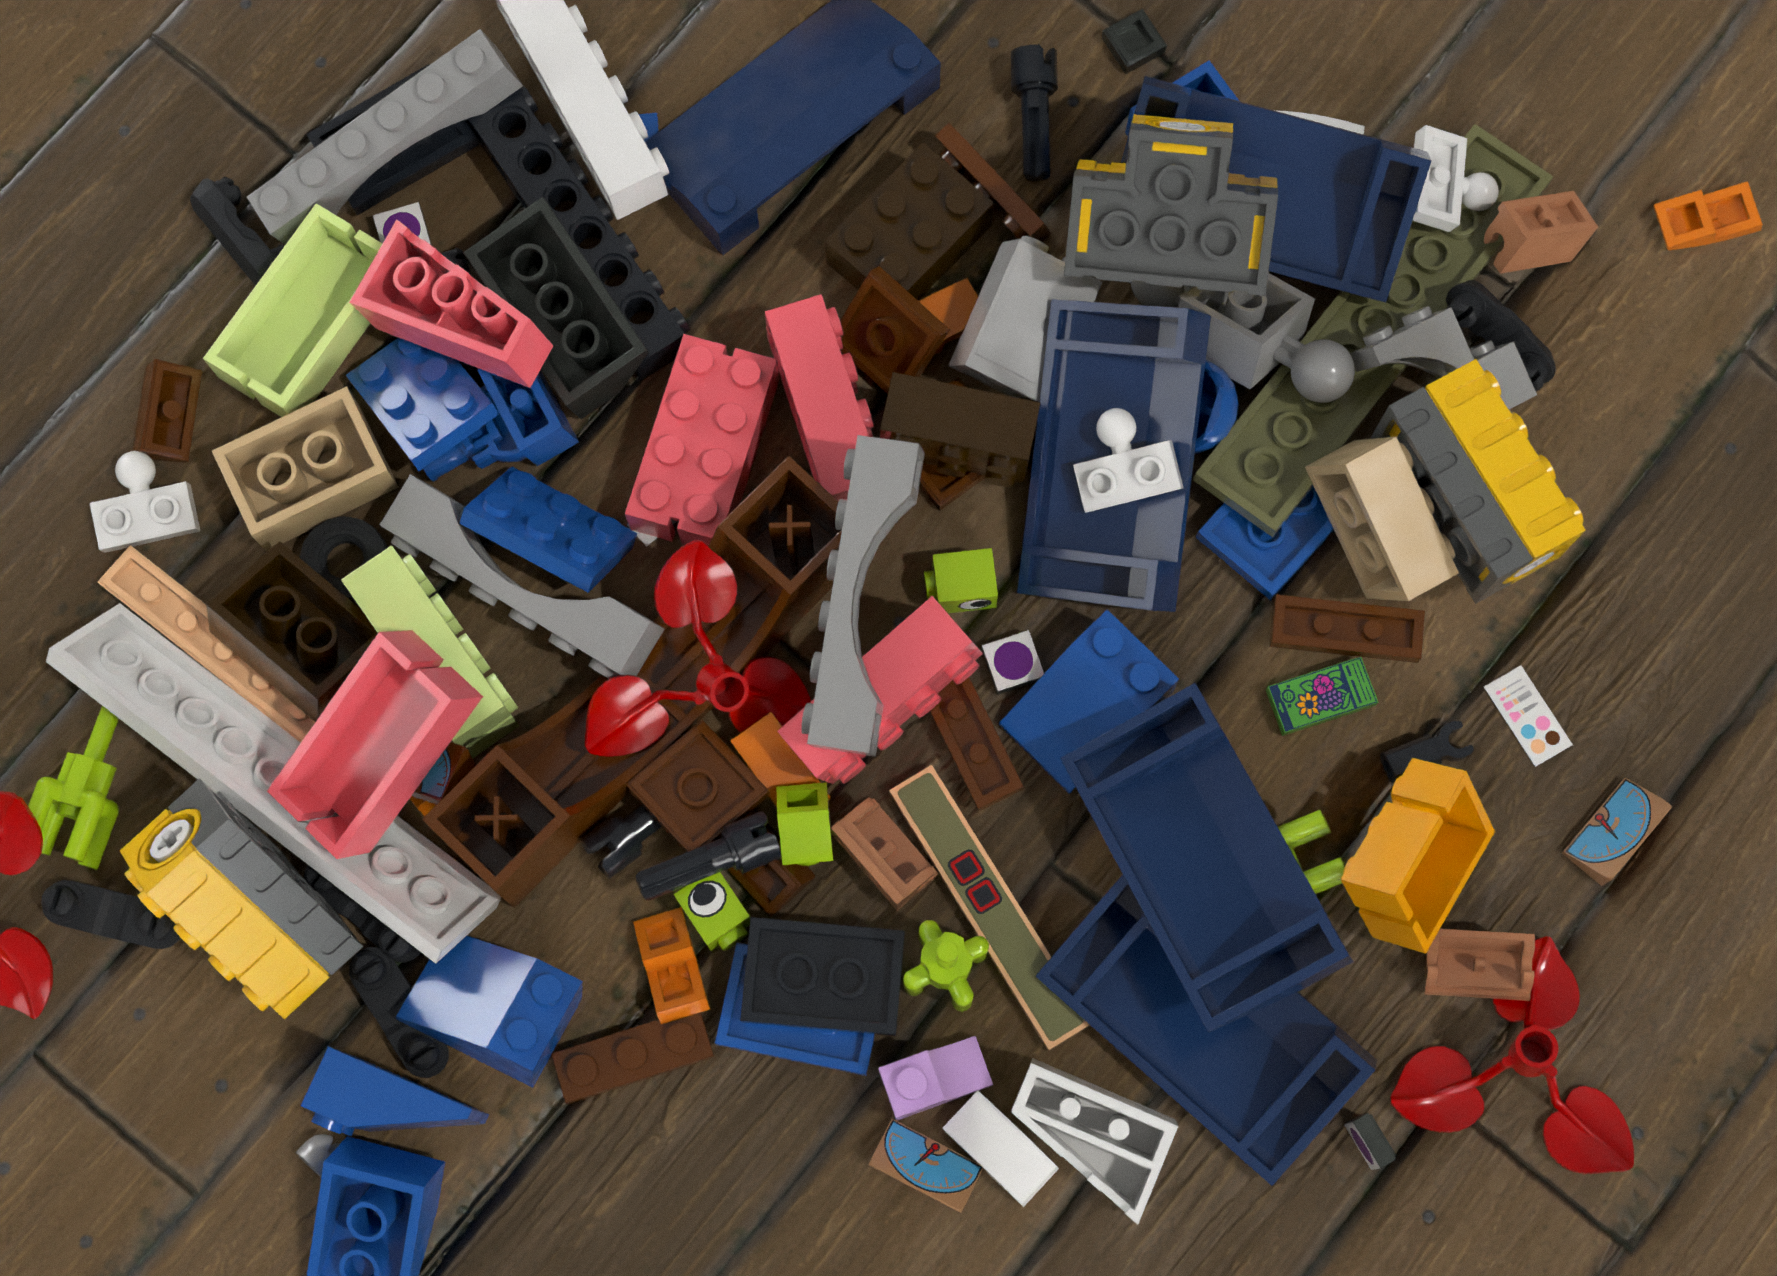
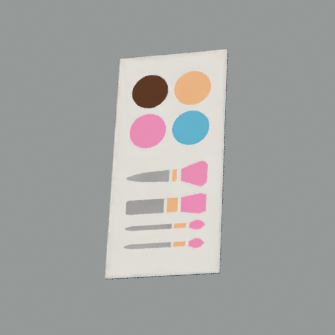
(1528, 716)

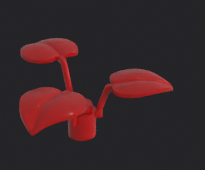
(692, 589)
(24, 960)
(1587, 1129)

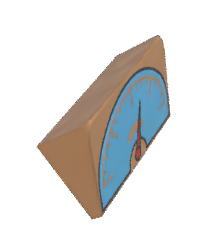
(1616, 831)
(926, 1166)

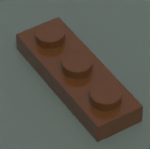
(961, 156)
(1347, 628)
(975, 744)
(631, 1056)

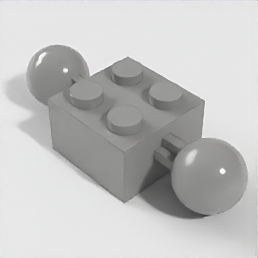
(1259, 332)

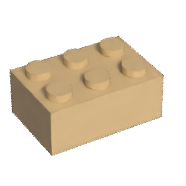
(305, 469)
(1383, 519)

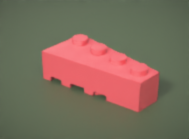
(443, 308)

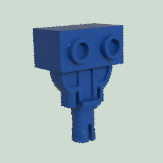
(527, 427)

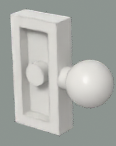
(1445, 182)
(1128, 472)
(145, 513)

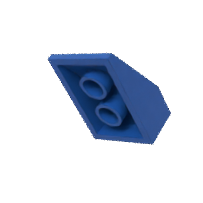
(1086, 693)
(494, 1006)
(363, 1096)
(374, 1211)

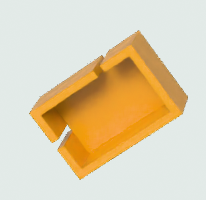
(1418, 854)

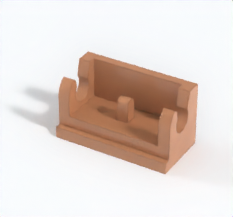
(1540, 231)
(883, 853)
(1480, 964)

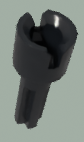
(1034, 82)
(622, 838)
(742, 846)

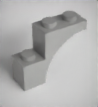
(1439, 347)

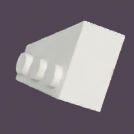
(1097, 1132)

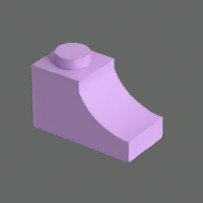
(934, 1077)

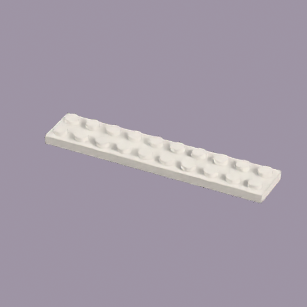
(241, 753)

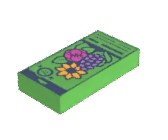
(1321, 696)

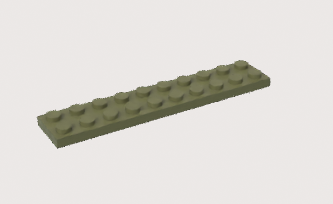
(1265, 454)

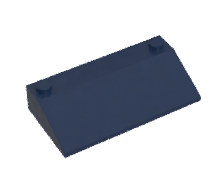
(790, 113)
(1339, 192)
(1095, 362)
(1205, 860)
(1253, 1084)

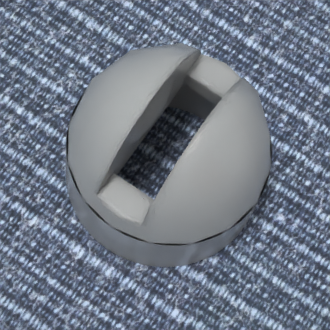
(316, 1151)

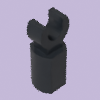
(1426, 749)

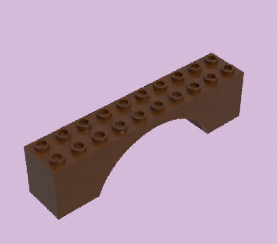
(546, 790)

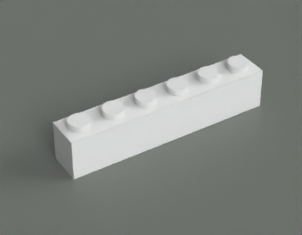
(588, 102)

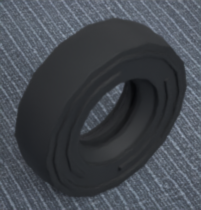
(336, 532)

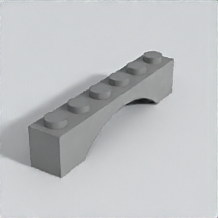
(451, 89)
(881, 490)
(600, 627)

